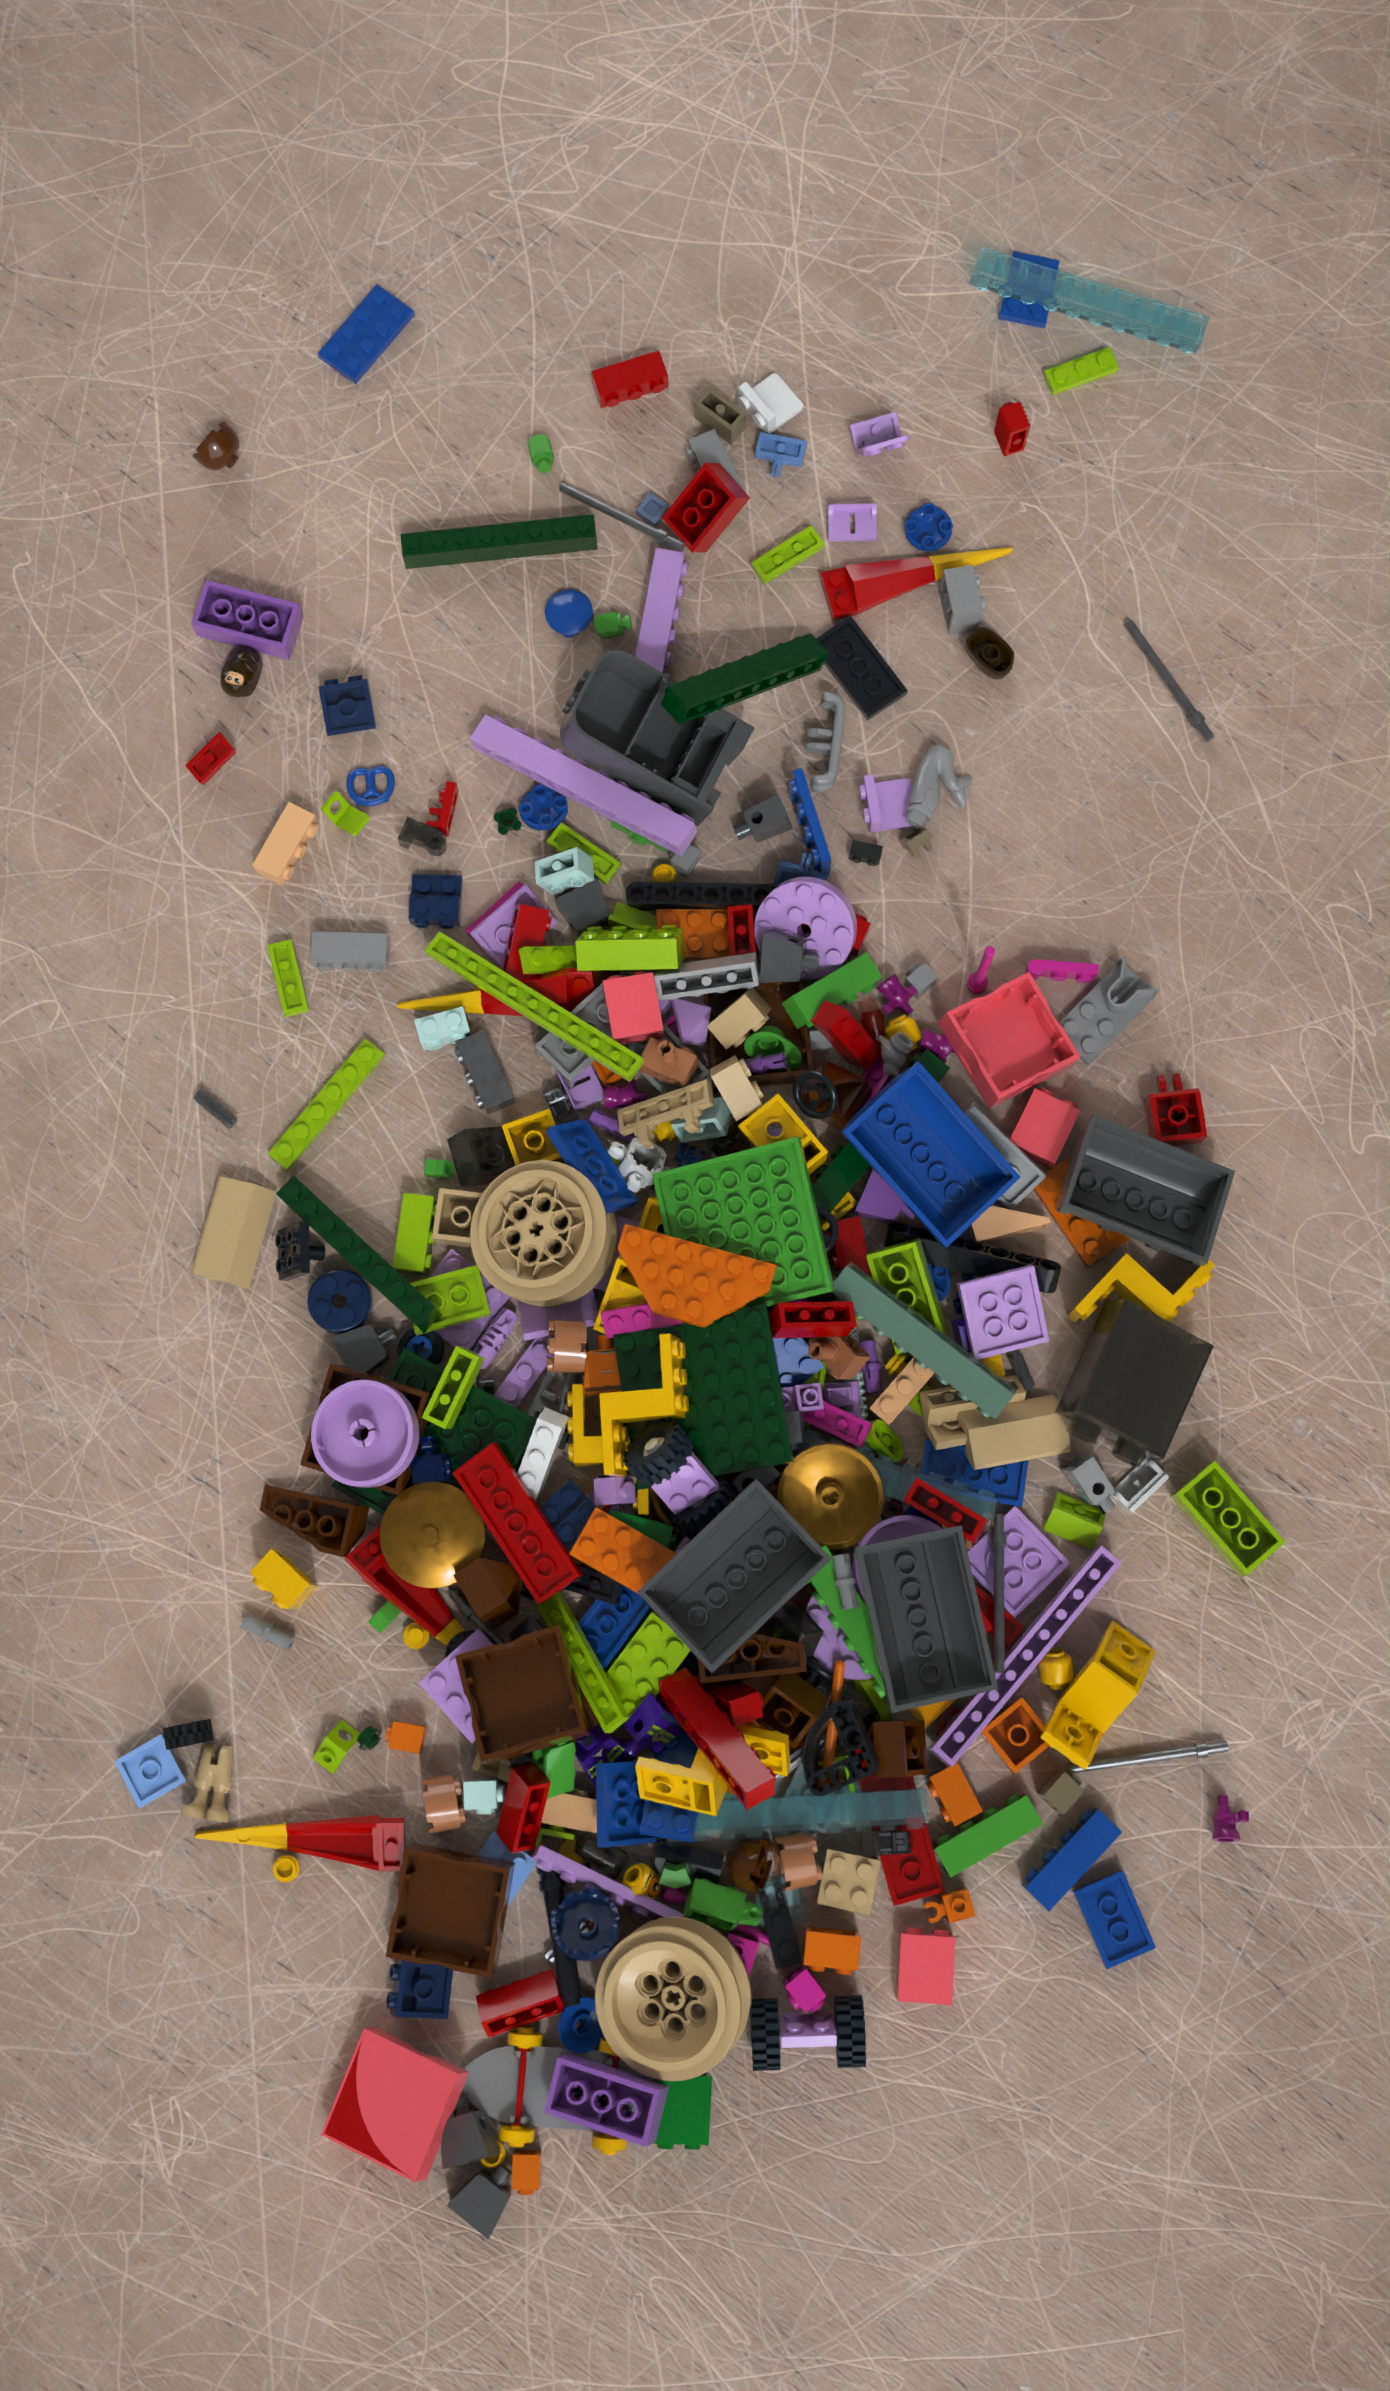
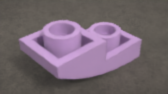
(803, 1398)

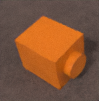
(406, 1737)
(526, 2171)

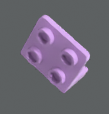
(875, 433)
(885, 803)

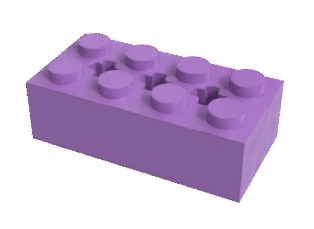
(247, 619)
(591, 2108)

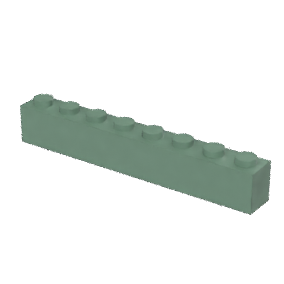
(923, 1341)

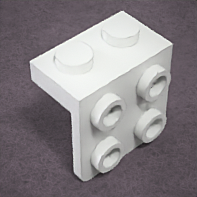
(769, 403)

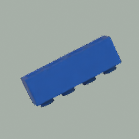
(1071, 1858)

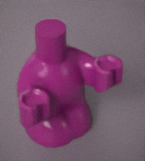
(896, 995)
(936, 1044)
(622, 1095)
(1225, 1821)

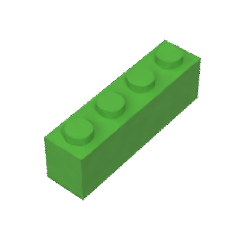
(834, 988)
(987, 1834)

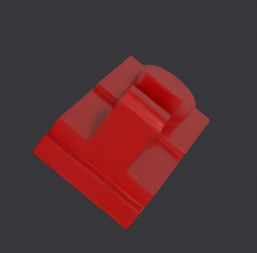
(211, 758)
(448, 798)

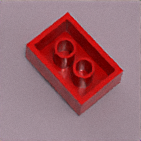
(705, 507)

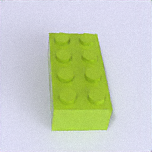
(630, 949)
(906, 1275)
(1227, 1519)
(646, 1660)

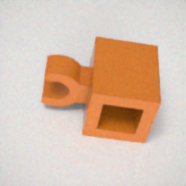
(954, 1904)

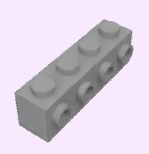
(708, 976)

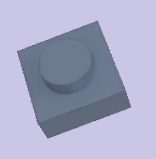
(652, 509)

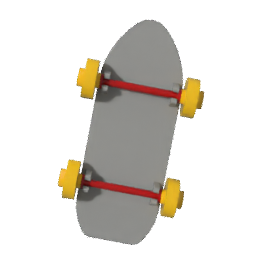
(515, 2084)

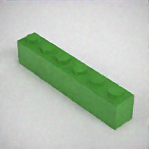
(852, 1622)

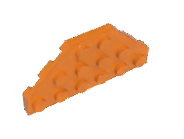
(691, 1279)

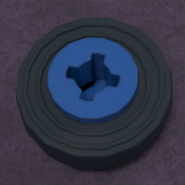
(431, 1349)

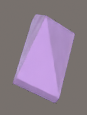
(691, 1020)

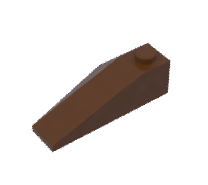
(322, 1521)
(758, 1658)

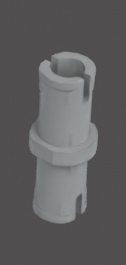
(845, 1581)
(267, 1631)

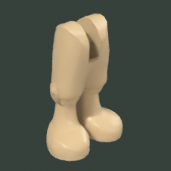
(213, 1776)

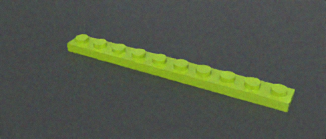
(534, 1006)

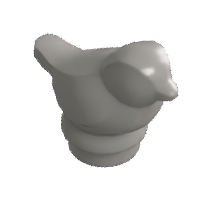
(894, 1052)

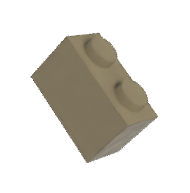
(720, 414)
(1061, 1790)

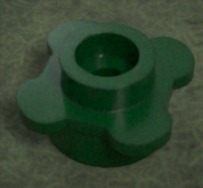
(502, 816)
(369, 1738)

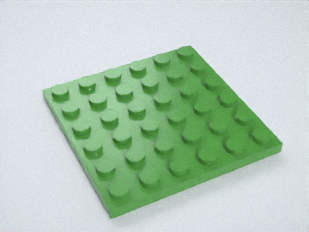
(754, 1207)

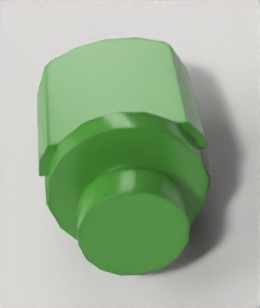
(541, 453)
(612, 624)

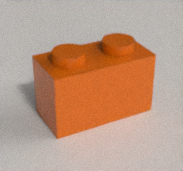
(954, 1794)

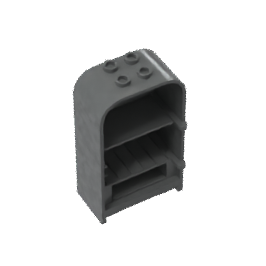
(625, 732)

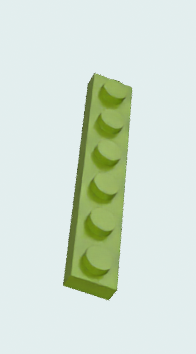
(326, 1104)
(586, 1666)

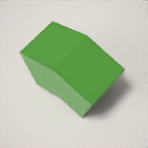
(439, 1169)
(384, 1617)
(675, 1875)

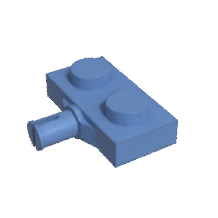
(780, 451)
(789, 870)

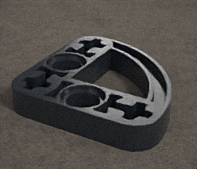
(852, 1763)

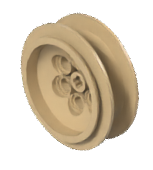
(586, 1241)
(652, 2040)

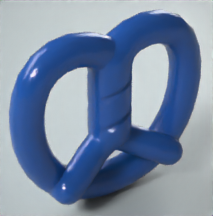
(370, 786)

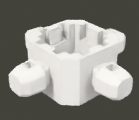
(638, 1175)

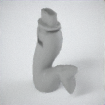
(926, 790)

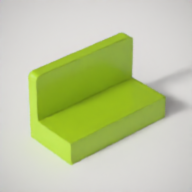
(630, 917)
(1074, 1521)

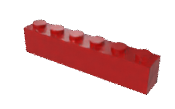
(717, 1738)

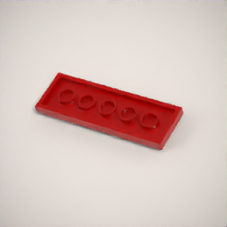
(517, 1523)
(910, 1874)

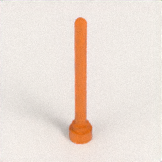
(831, 1735)

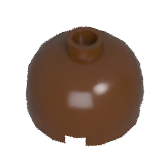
(218, 448)
(749, 1864)

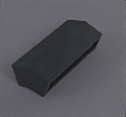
(701, 1863)

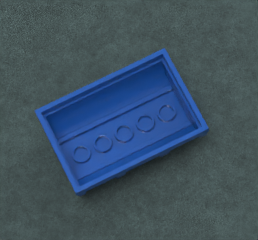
(930, 1153)

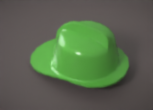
(770, 1041)

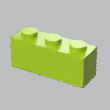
(415, 1234)
(453, 1387)

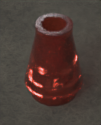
(873, 1024)

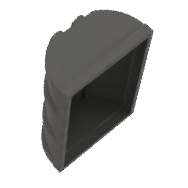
(1145, 1190)
(734, 1575)
(925, 1619)

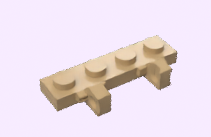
(681, 1103)

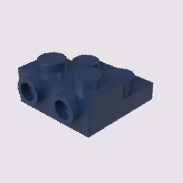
(347, 706)
(435, 900)
(568, 1513)
(419, 1990)

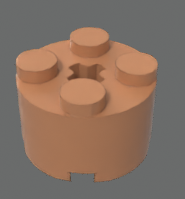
(566, 1346)
(442, 1804)
(796, 1860)

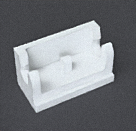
(1138, 1485)

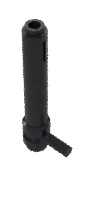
(566, 1967)

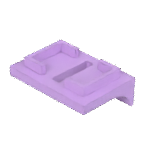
(865, 522)
(585, 1093)
(843, 1395)

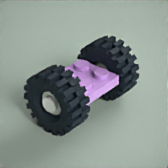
(665, 1462)
(817, 2029)

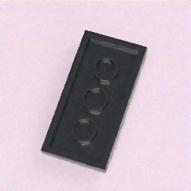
(860, 668)

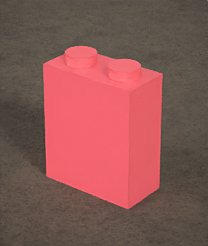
(633, 1007)
(1044, 1126)
(925, 1966)

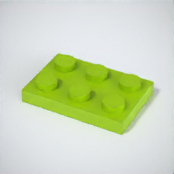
(456, 1295)

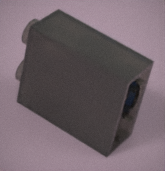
(1133, 1382)

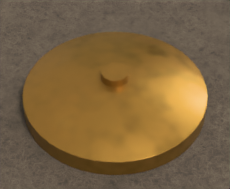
(832, 1494)
(431, 1534)

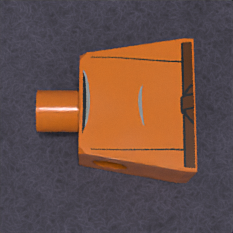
(601, 1369)

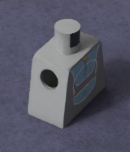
(1083, 1474)

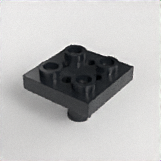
(295, 1251)

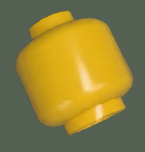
(905, 1025)
(1056, 1669)

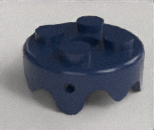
(352, 1314)
(582, 1906)

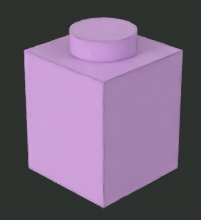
(614, 1490)

